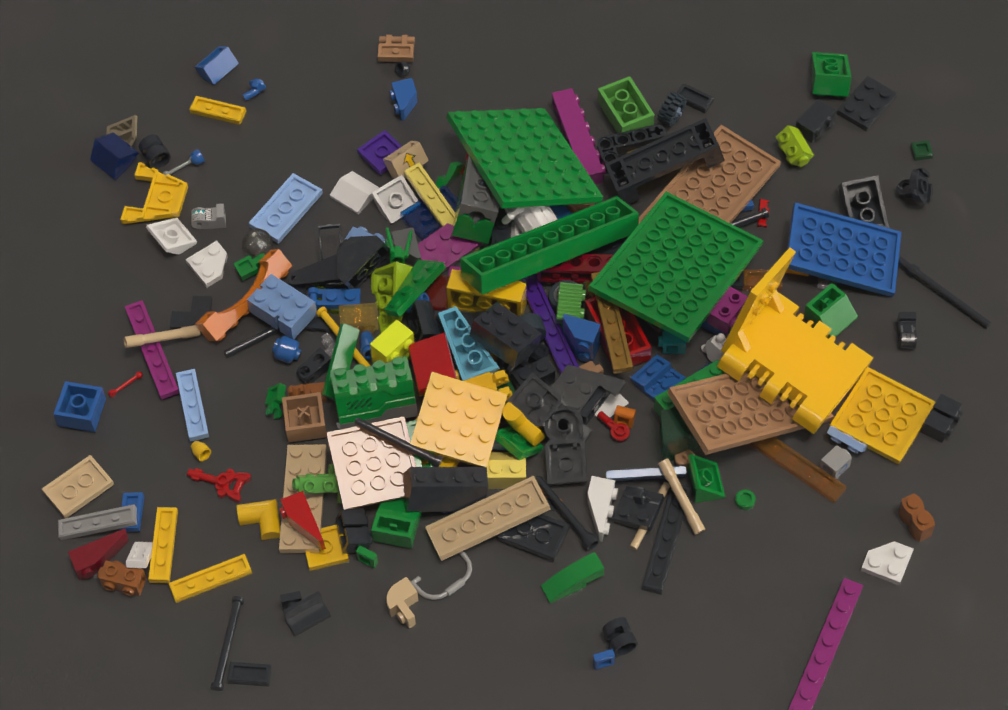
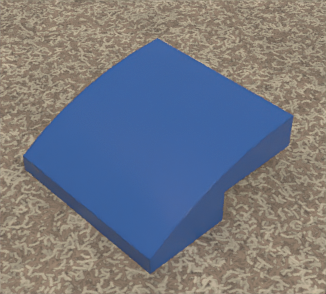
(656, 377)

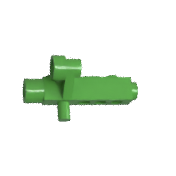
(317, 483)

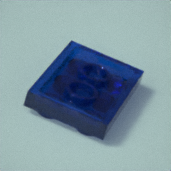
(421, 218)

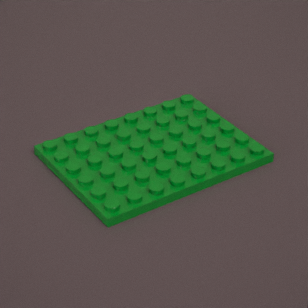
(524, 158)
(676, 266)

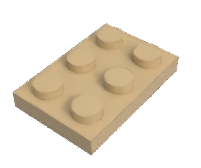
(77, 486)

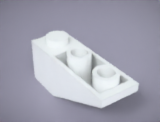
(599, 500)

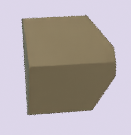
(125, 129)

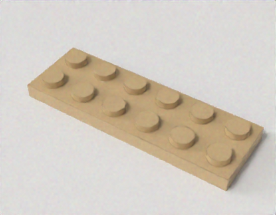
(300, 461)
(487, 518)

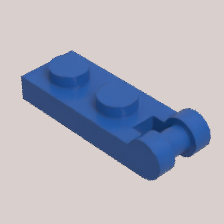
(334, 297)

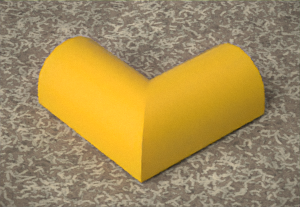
(522, 425)
(265, 514)

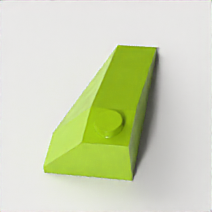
(384, 284)

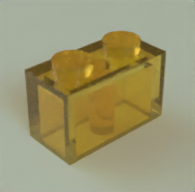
(360, 316)

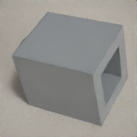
(836, 461)

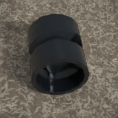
(154, 151)
(620, 637)

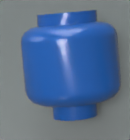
(286, 349)

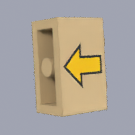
(405, 158)

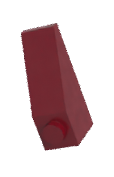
(93, 555)

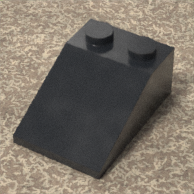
(864, 200)

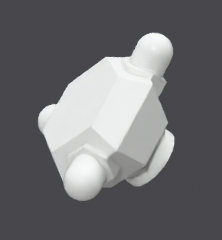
(713, 347)

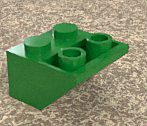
(832, 309)

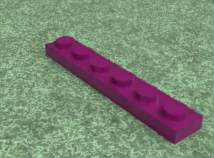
(152, 352)

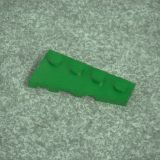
(415, 283)

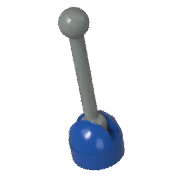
(195, 158)

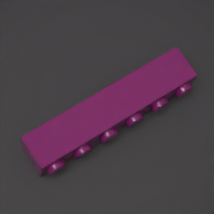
(577, 131)

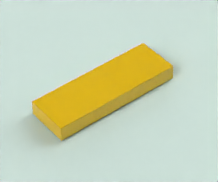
(217, 110)

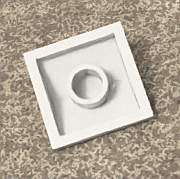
(353, 192)
(394, 198)
(172, 235)

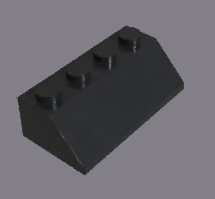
(444, 488)

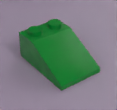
(830, 74)

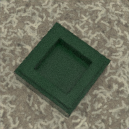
(921, 150)

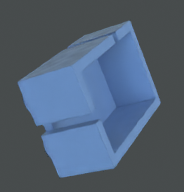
(282, 306)

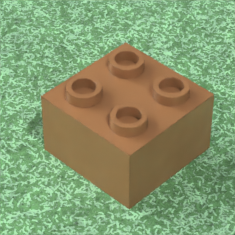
(304, 417)

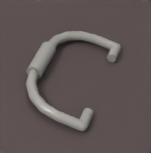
(452, 588)

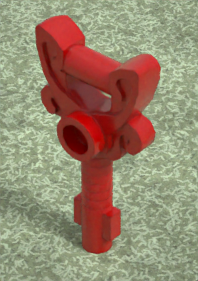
(223, 482)

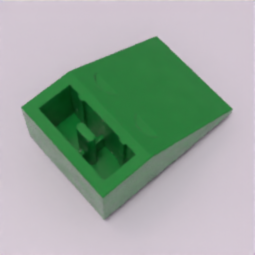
(394, 524)

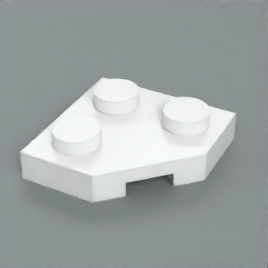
(209, 263)
(888, 562)

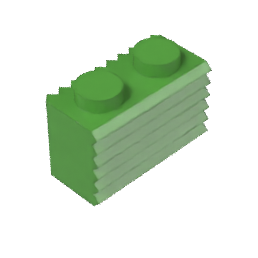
(570, 300)

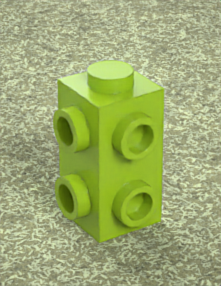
(794, 146)

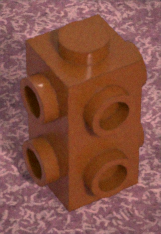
(121, 578)

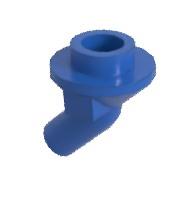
(257, 86)

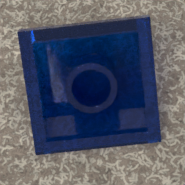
(112, 154)

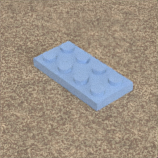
(286, 207)

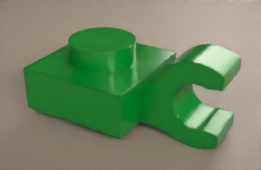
(247, 266)
(273, 399)

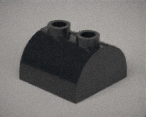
(423, 320)

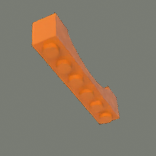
(214, 324)

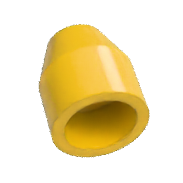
(200, 450)

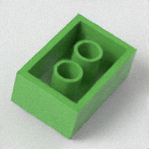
(625, 105)

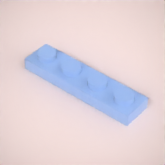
(192, 405)

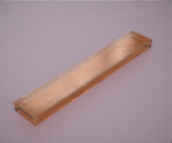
(801, 467)

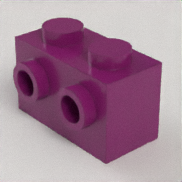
(727, 310)

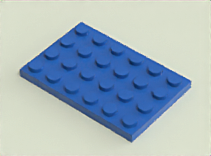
(844, 249)

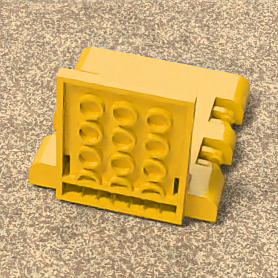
(790, 352)

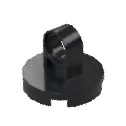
(919, 187)

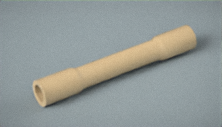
(139, 339)
(671, 476)

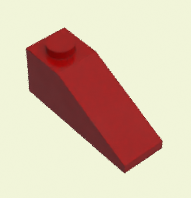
(300, 517)

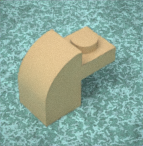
(399, 599)

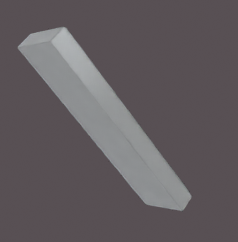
(97, 522)

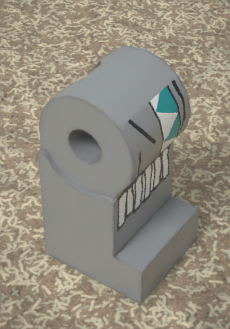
(209, 217)

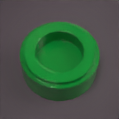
(745, 499)

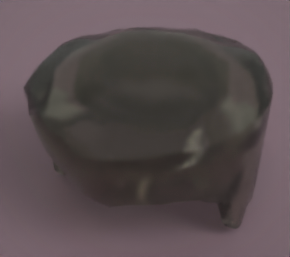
(257, 242)

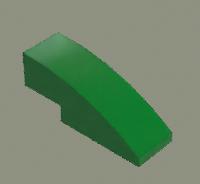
(573, 577)

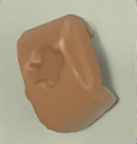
(682, 458)

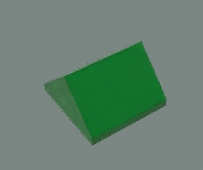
(704, 479)

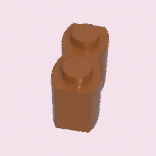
(916, 517)

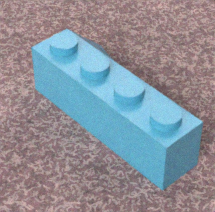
(469, 355)

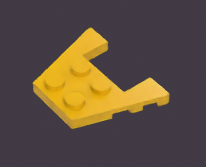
(163, 199)

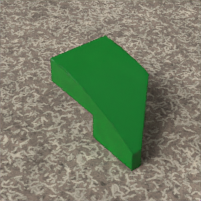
(453, 172)

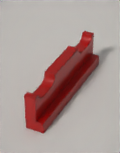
(762, 204)

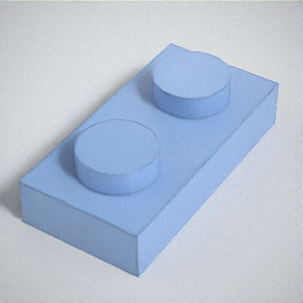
(839, 437)

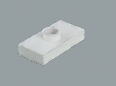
(139, 555)

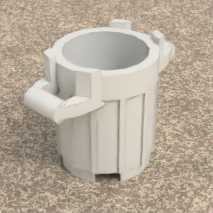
(529, 217)

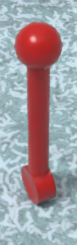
(112, 393)

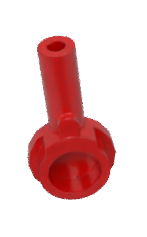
(619, 431)

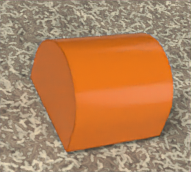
(625, 415)

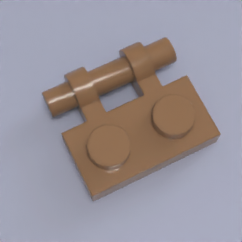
(396, 48)

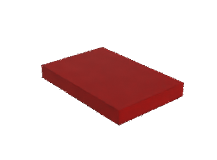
(431, 356)

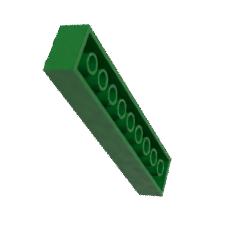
(549, 245)

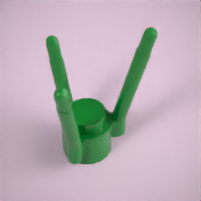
(396, 253)

